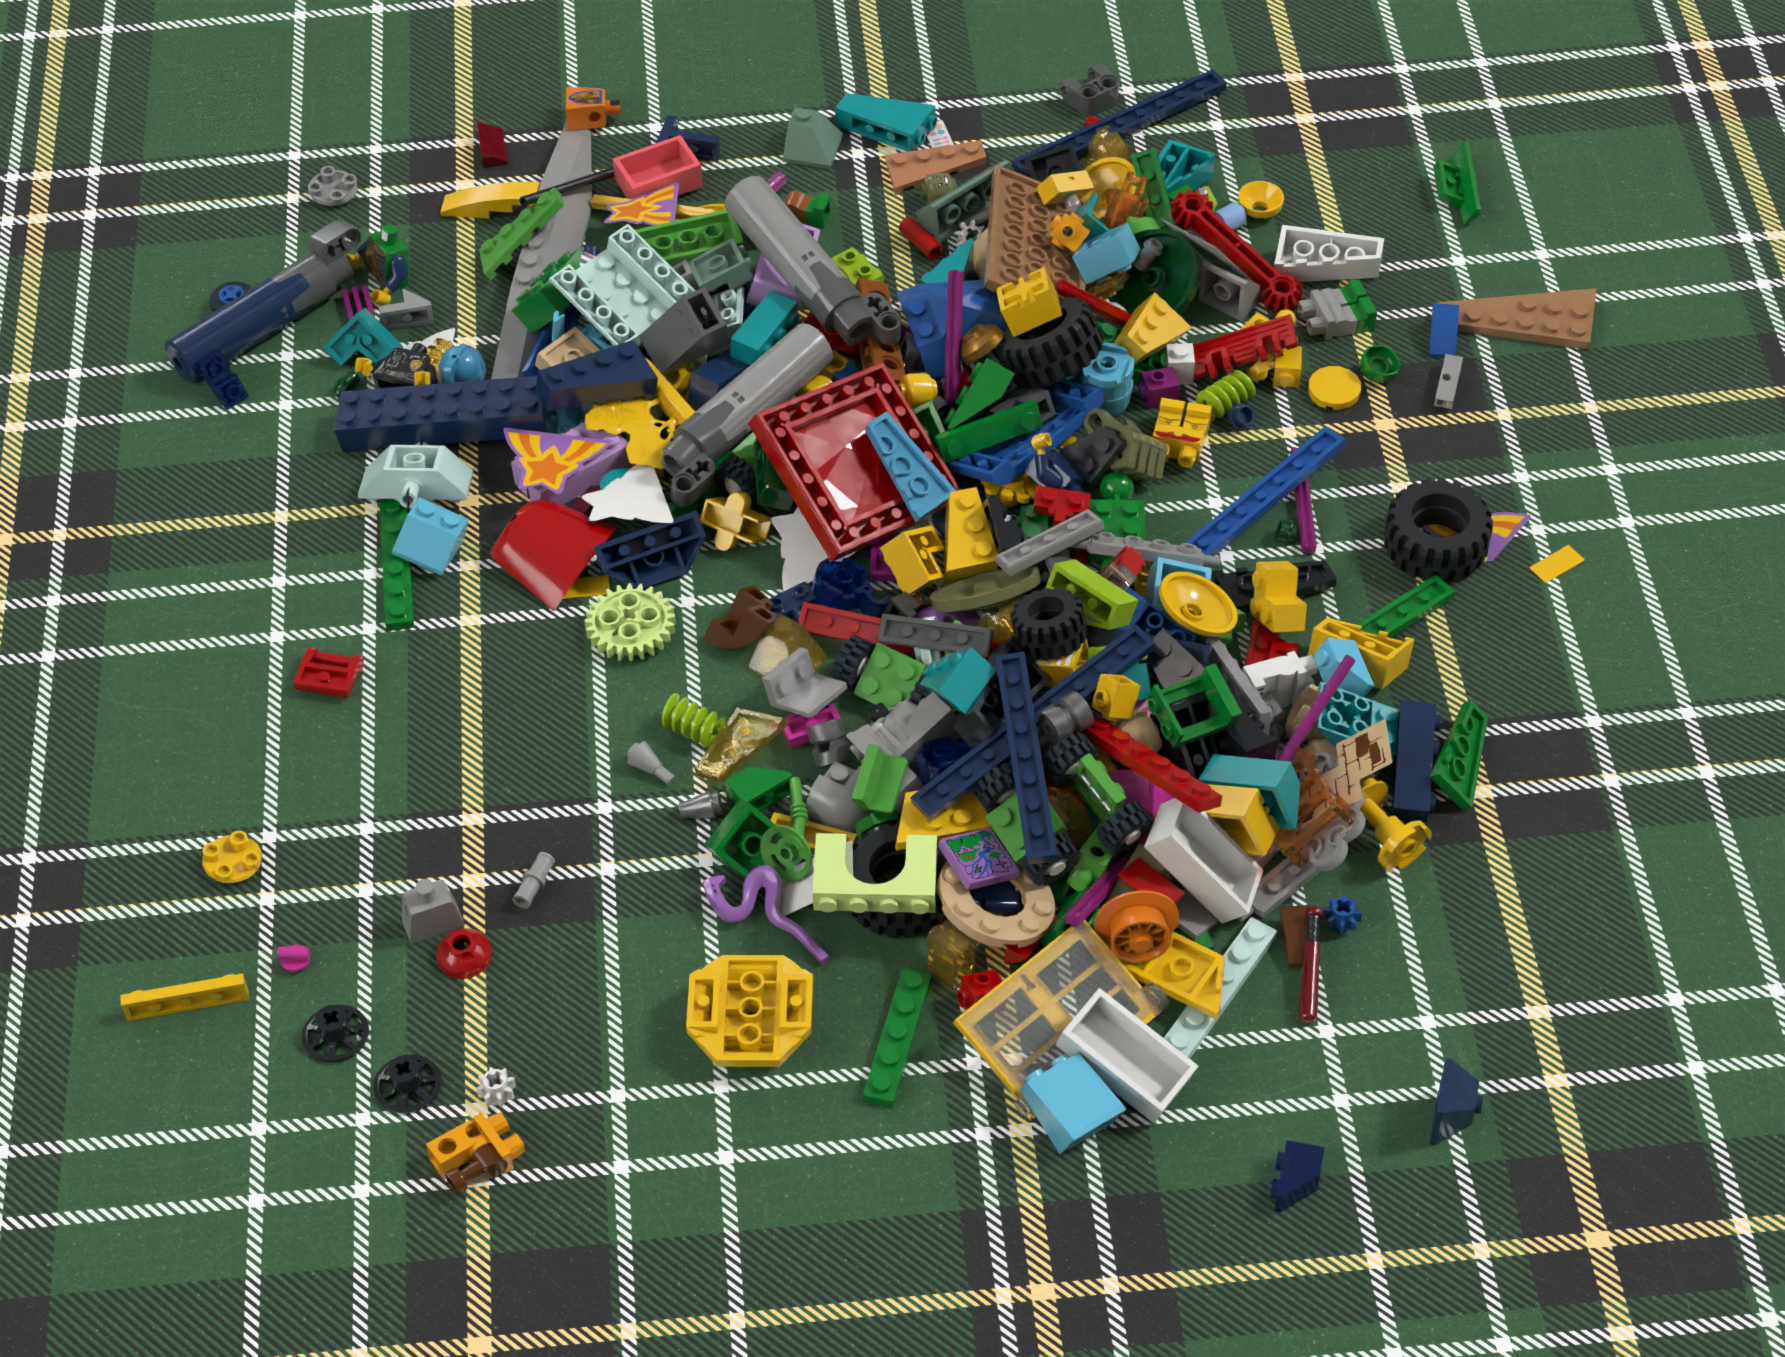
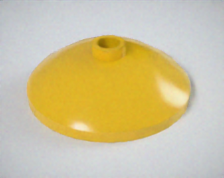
(1106, 175)
(1197, 604)

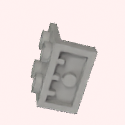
(798, 688)

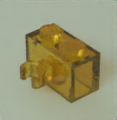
(950, 954)

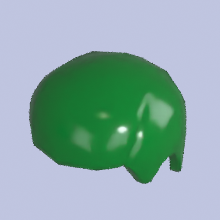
(1379, 363)

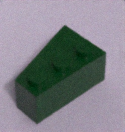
(769, 485)

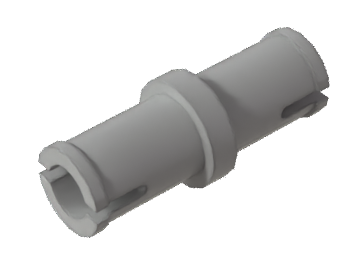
(533, 880)

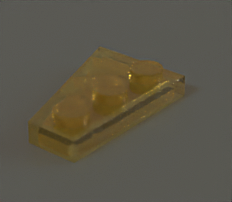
(737, 742)

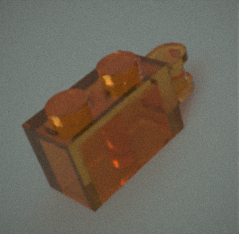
(1124, 203)

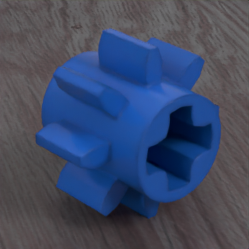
(1342, 914)

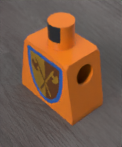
(588, 108)

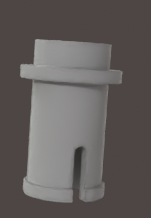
(1151, 249)

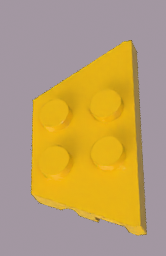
(962, 817)
(1186, 974)

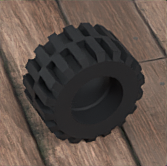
(1049, 623)

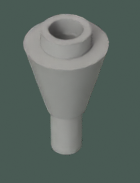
(644, 758)

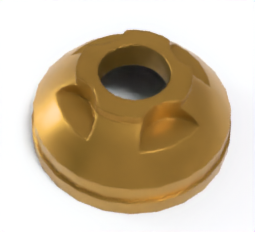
(980, 341)

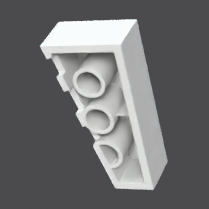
(1327, 255)

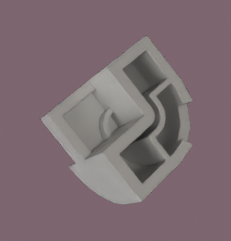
(831, 800)

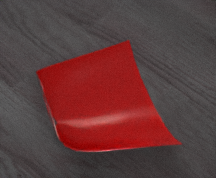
(548, 547)

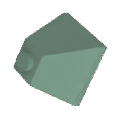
(811, 139)

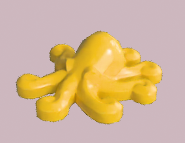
(1014, 492)

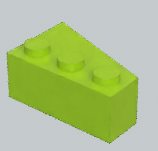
(1102, 601)

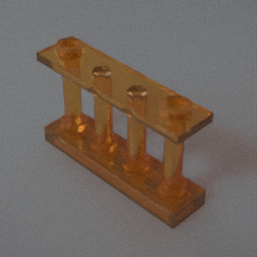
(1293, 844)

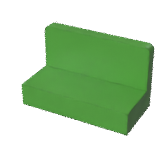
(879, 780)

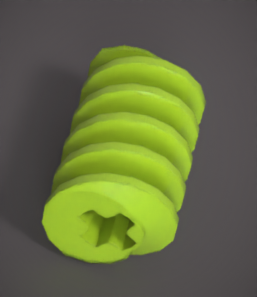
(1226, 393)
(691, 722)

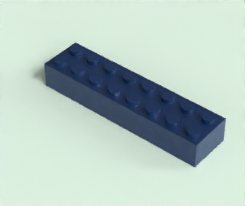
(439, 413)

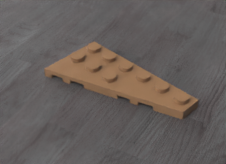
(1545, 318)

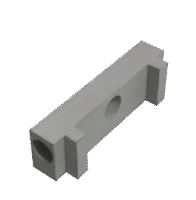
(1448, 381)

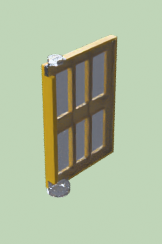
(1028, 1011)

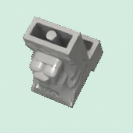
(904, 734)

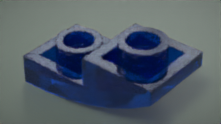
(221, 380)

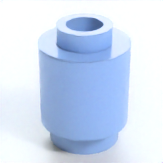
(1233, 215)

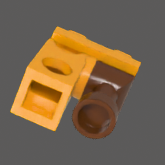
(480, 1143)

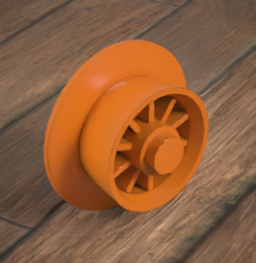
(1137, 925)

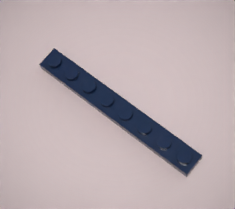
(1026, 758)

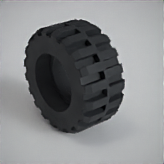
(1054, 348)
(1442, 505)
(876, 856)

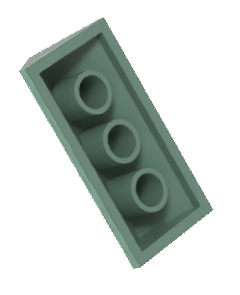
(945, 213)

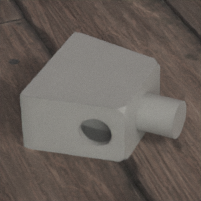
(429, 910)

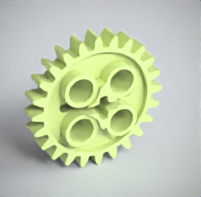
(630, 622)

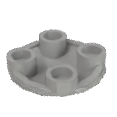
(332, 187)

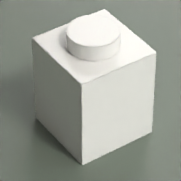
(1182, 360)

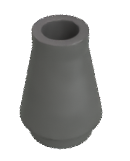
(702, 806)

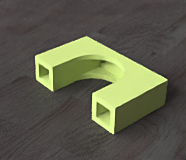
(909, 892)

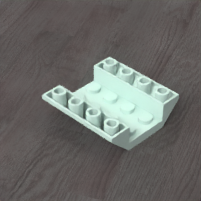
(622, 287)

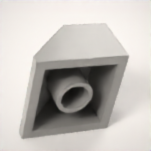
(1227, 291)

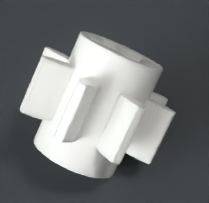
(964, 232)
(496, 1087)

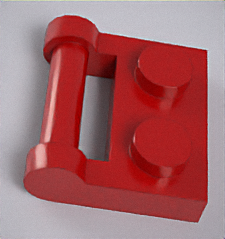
(327, 678)

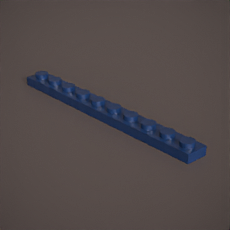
(1140, 114)
(994, 750)

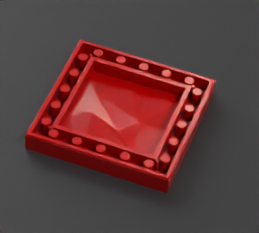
(832, 464)

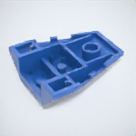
(927, 315)

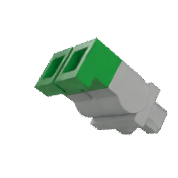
(1338, 311)

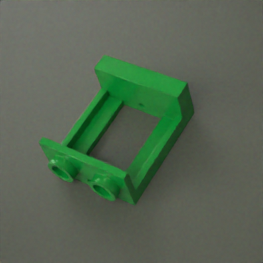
(1218, 694)

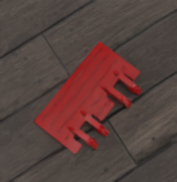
(1244, 346)

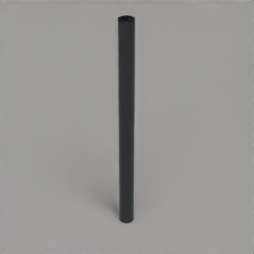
(570, 185)

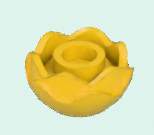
(1258, 370)

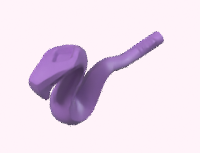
(760, 877)

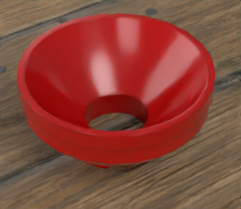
(467, 962)

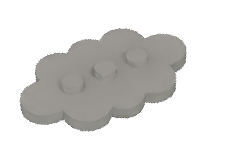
(1330, 845)

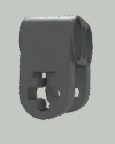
(1093, 96)

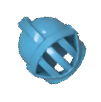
(461, 364)

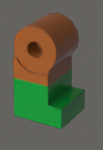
(809, 209)

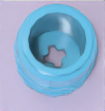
(1112, 373)

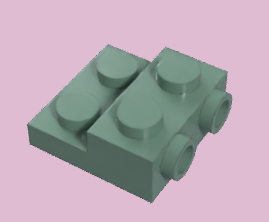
(722, 265)

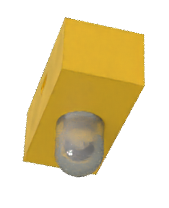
(1065, 189)

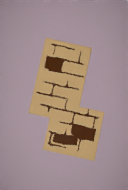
(1357, 758)

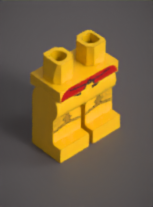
(1187, 441)

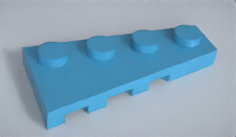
(912, 472)

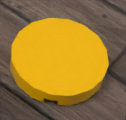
(1334, 387)

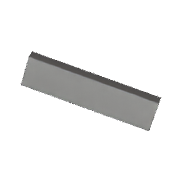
(1049, 542)

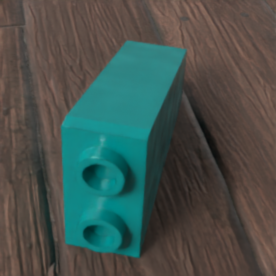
(887, 120)

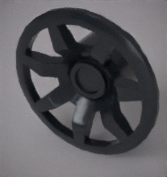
(334, 1028)
(406, 1079)

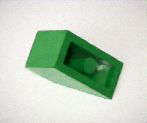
(758, 787)

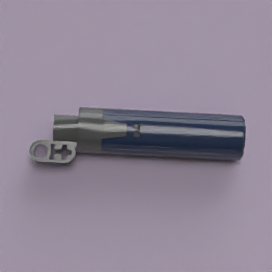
(269, 303)

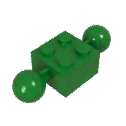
(1118, 512)

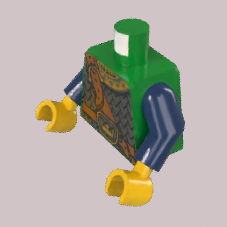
(386, 260)

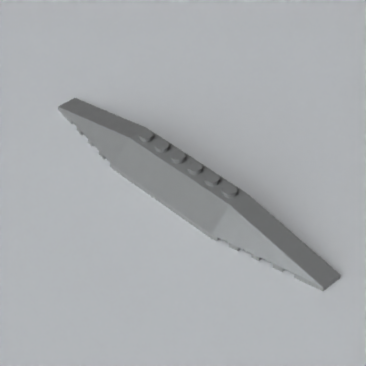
(561, 234)

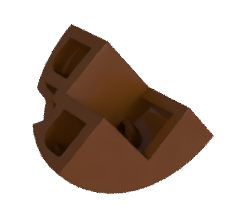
(745, 622)

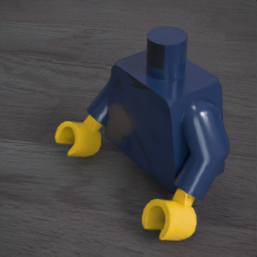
(1052, 468)

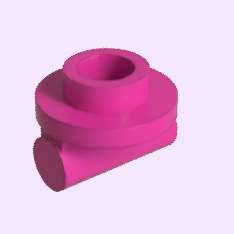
(294, 958)

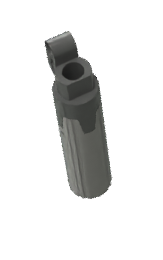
(808, 267)
(726, 416)

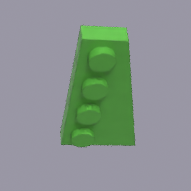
(519, 232)

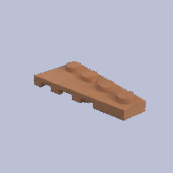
(911, 167)

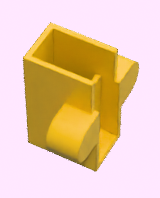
(735, 521)

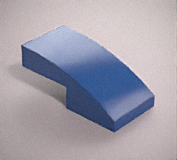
(1443, 330)

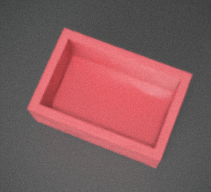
(656, 167)

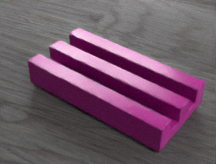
(356, 294)

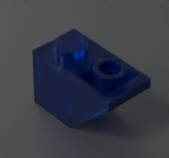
(1299, 1175)

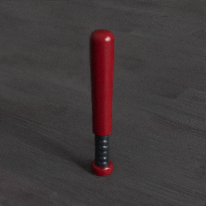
(1310, 972)

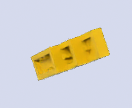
(483, 199)

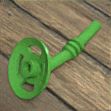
(793, 845)

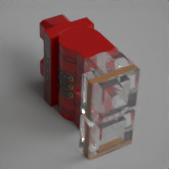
(1124, 567)

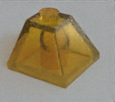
(780, 642)

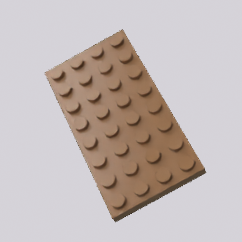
(1021, 234)

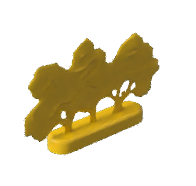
(635, 418)

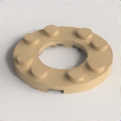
(995, 930)

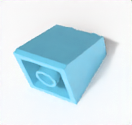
(1071, 1101)

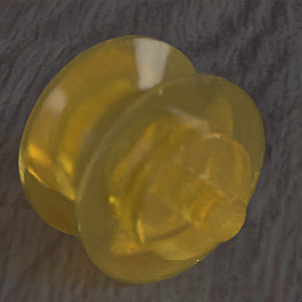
(435, 351)

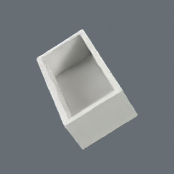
(1204, 860)
(1127, 1055)

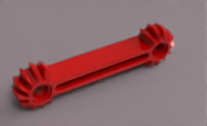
(1240, 253)

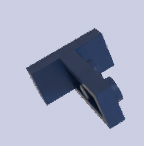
(701, 145)

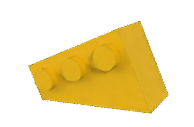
(1151, 328)
(967, 537)
(1382, 655)

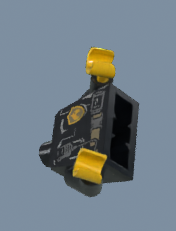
(400, 368)

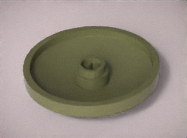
(984, 590)

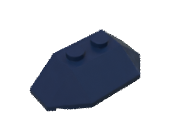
(653, 552)

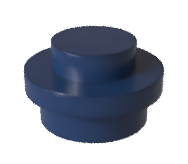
(1241, 416)

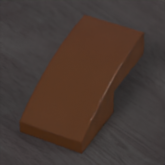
(1295, 933)

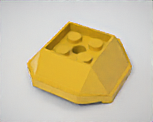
(745, 984)

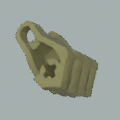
(1142, 457)

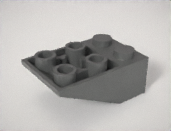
(685, 332)

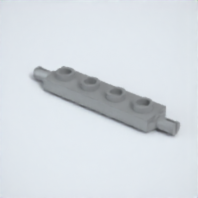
(1107, 544)
(1279, 886)

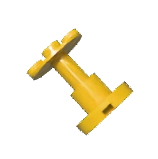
(1400, 842)

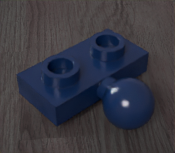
(790, 601)

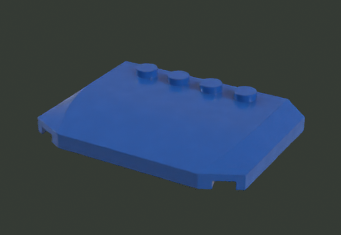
(1010, 458)

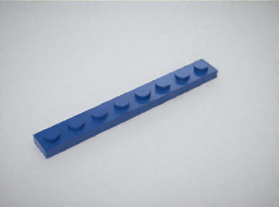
(1268, 492)

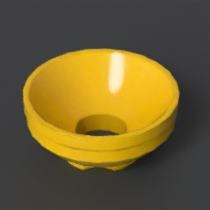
(1261, 194)

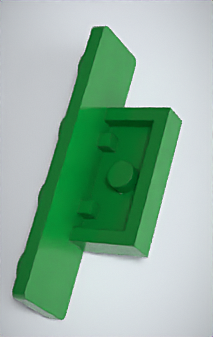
(1458, 184)

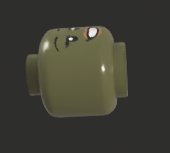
(936, 185)

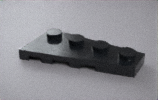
(1238, 585)

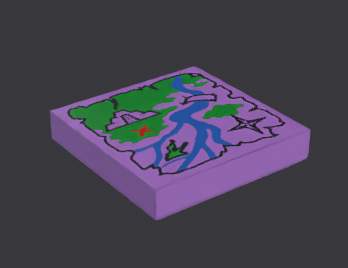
(978, 858)

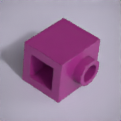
(1158, 385)

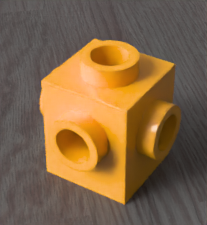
(1070, 241)

